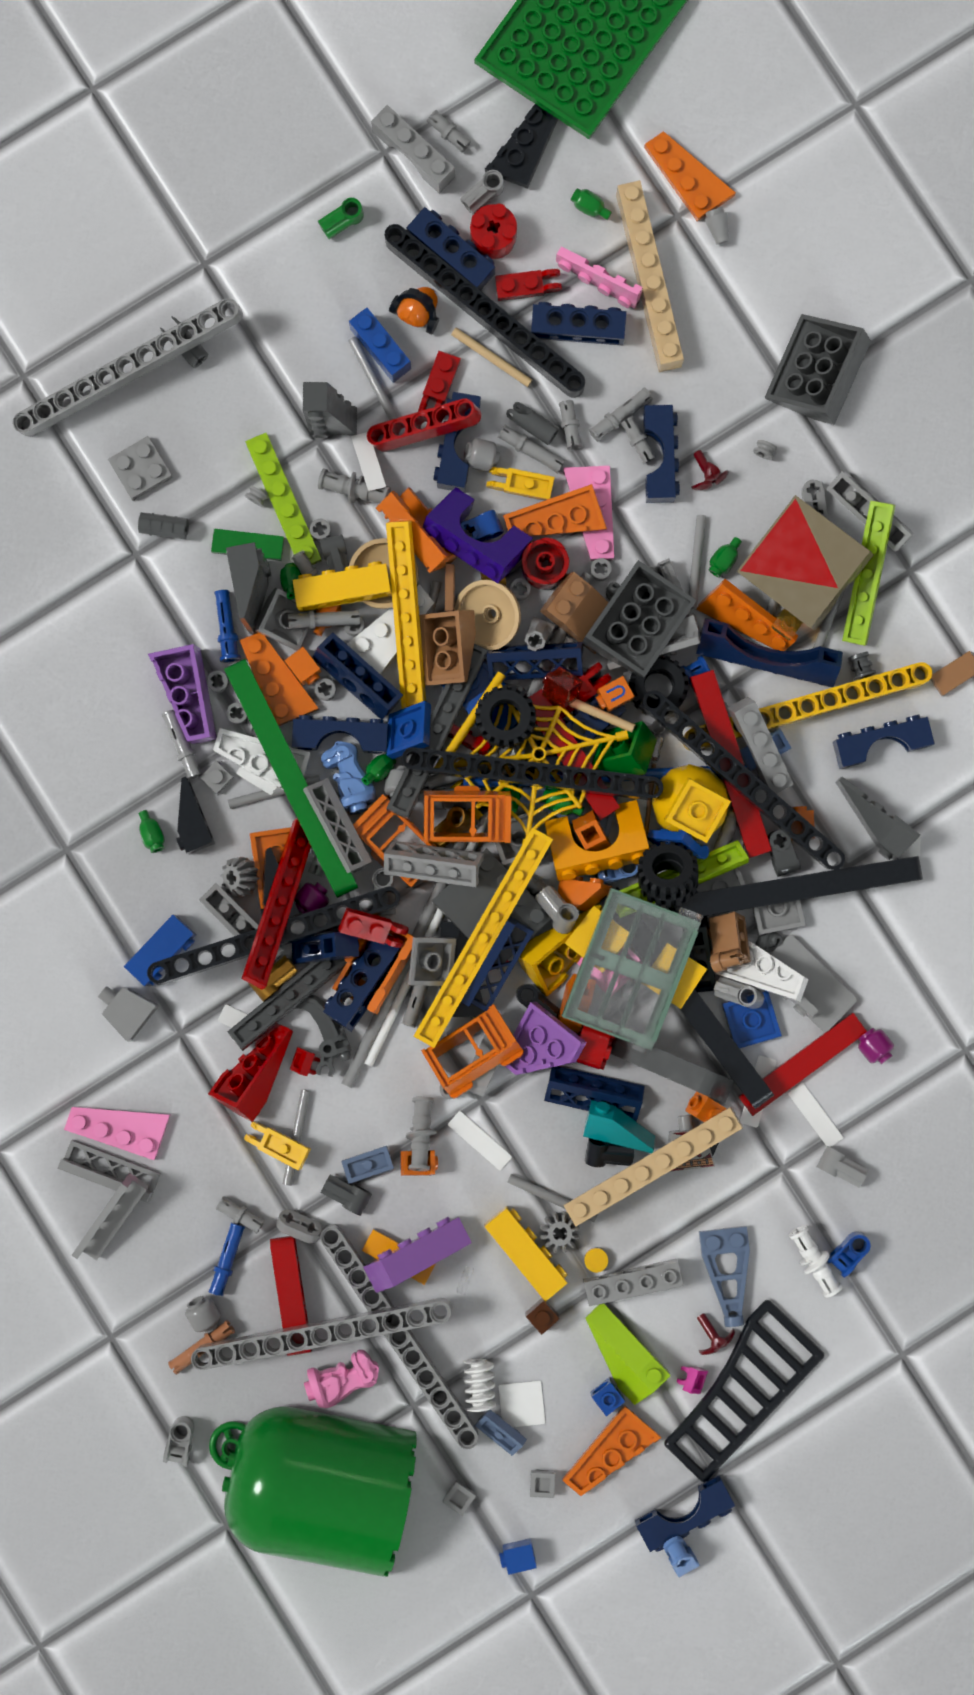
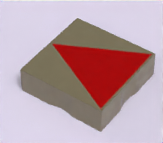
(805, 562)

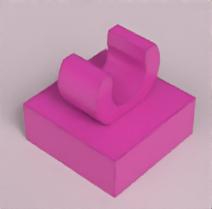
(694, 1381)

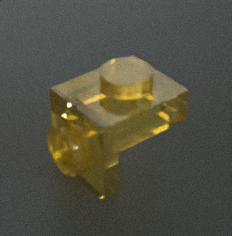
(786, 624)

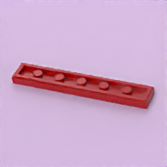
(601, 804)
(809, 1059)

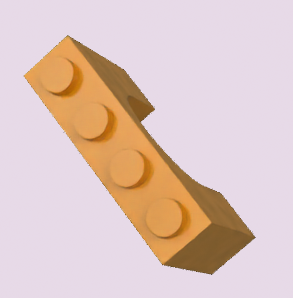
(574, 861)

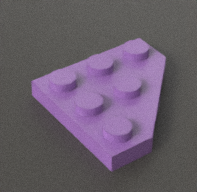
(544, 1042)

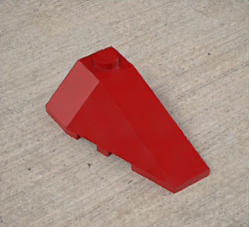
(251, 1080)

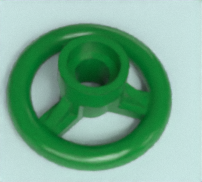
(226, 1429)

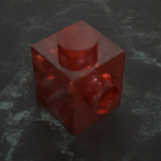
(561, 687)

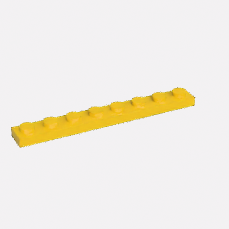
(406, 612)

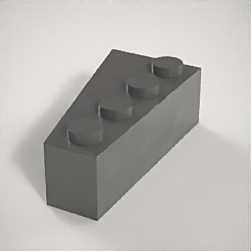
(327, 411)

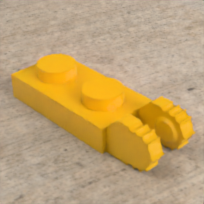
(522, 483)
(279, 1146)

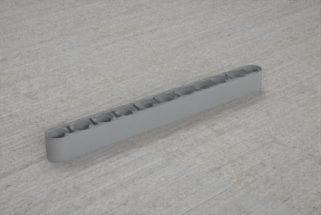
(139, 367)
(311, 1340)
(424, 1363)

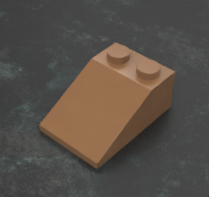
(574, 606)
(447, 646)

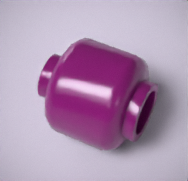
(311, 897)
(876, 1046)

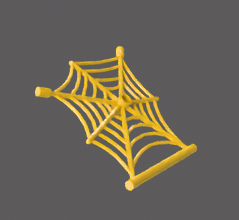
(470, 721)

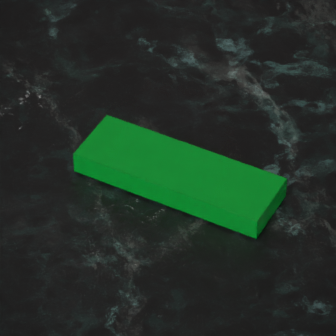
(271, 545)

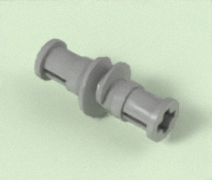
(354, 488)
(420, 1133)

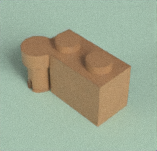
(728, 941)

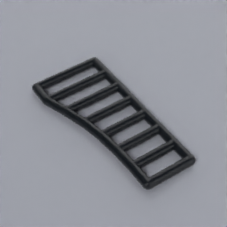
(729, 1369)

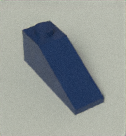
(325, 948)

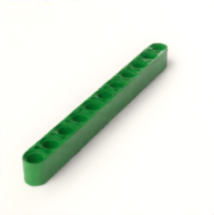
(288, 774)

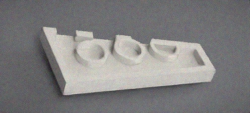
(378, 641)
(250, 755)
(768, 974)

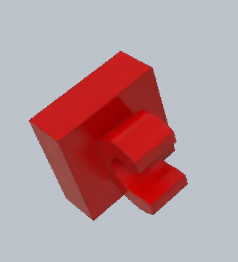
(302, 1062)

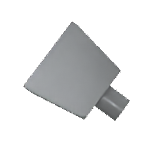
(127, 1011)

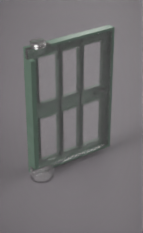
(632, 969)

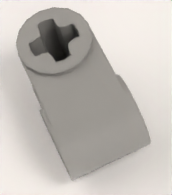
(178, 1445)

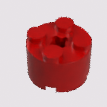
(495, 218)
(535, 554)
(596, 1049)

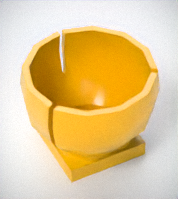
(691, 801)

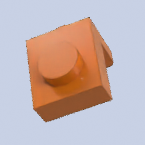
(703, 1107)
(406, 1161)

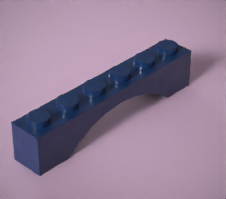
(813, 665)

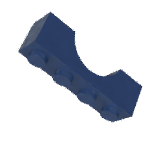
(659, 425)
(452, 470)
(310, 733)
(912, 735)
(711, 1502)

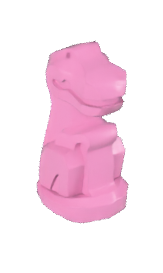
(336, 1383)

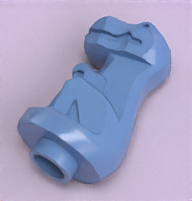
(352, 791)

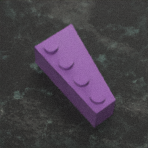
(187, 690)
(418, 1254)

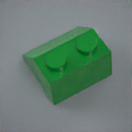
(630, 755)

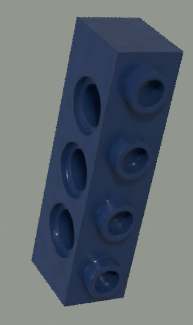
(431, 221)
(588, 333)
(357, 676)
(587, 720)
(349, 1015)

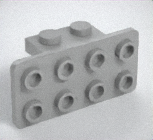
(824, 996)

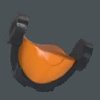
(417, 308)

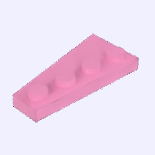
(598, 276)
(600, 542)
(126, 1130)

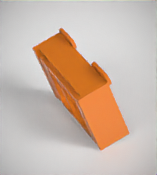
(410, 508)
(498, 815)
(373, 821)
(393, 974)
(505, 1051)

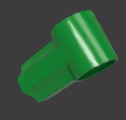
(339, 219)

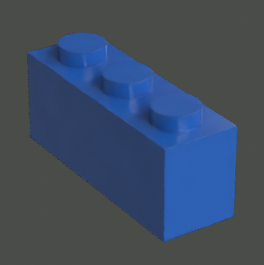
(380, 345)
(165, 943)

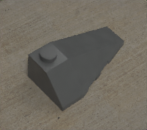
(887, 832)

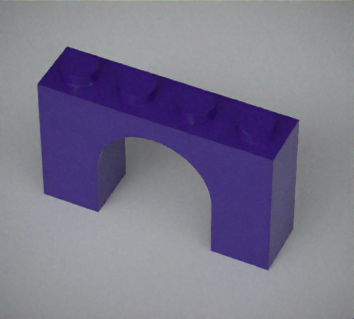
(490, 558)

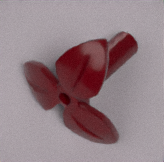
(710, 471)
(716, 1341)

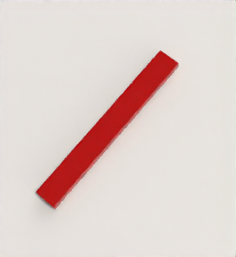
(721, 730)
(277, 908)

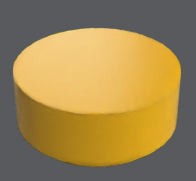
(596, 1260)

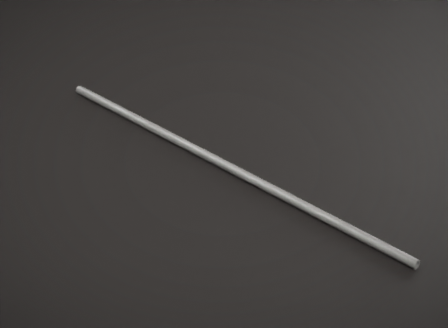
(430, 908)

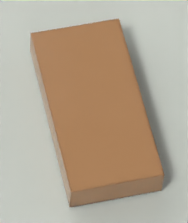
(449, 587)
(954, 673)

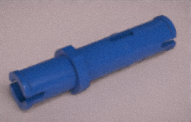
(226, 1260)

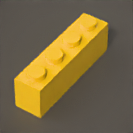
(342, 587)
(526, 1253)

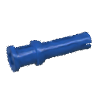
(227, 637)

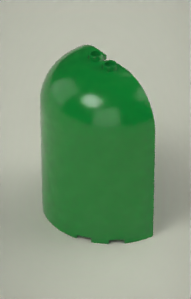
(320, 1488)

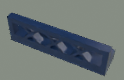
(522, 653)
(487, 965)
(594, 1088)

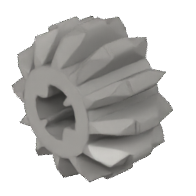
(239, 877)
(559, 1241)

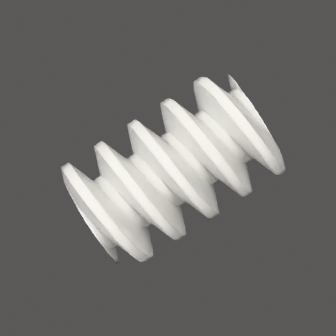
(480, 1385)

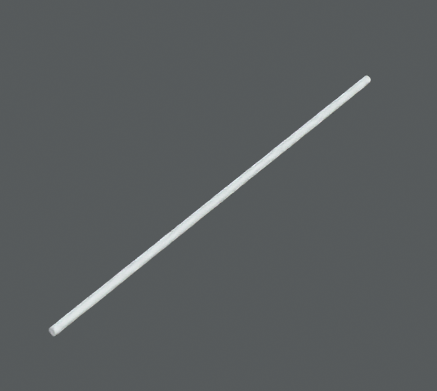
(431, 931)

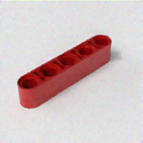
(434, 427)
(289, 1286)

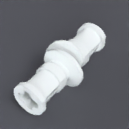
(816, 1261)

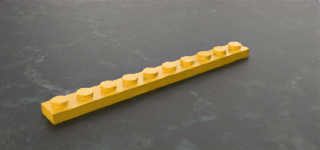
(483, 937)

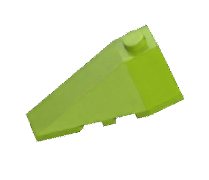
(629, 1361)

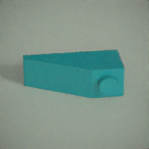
(613, 1126)

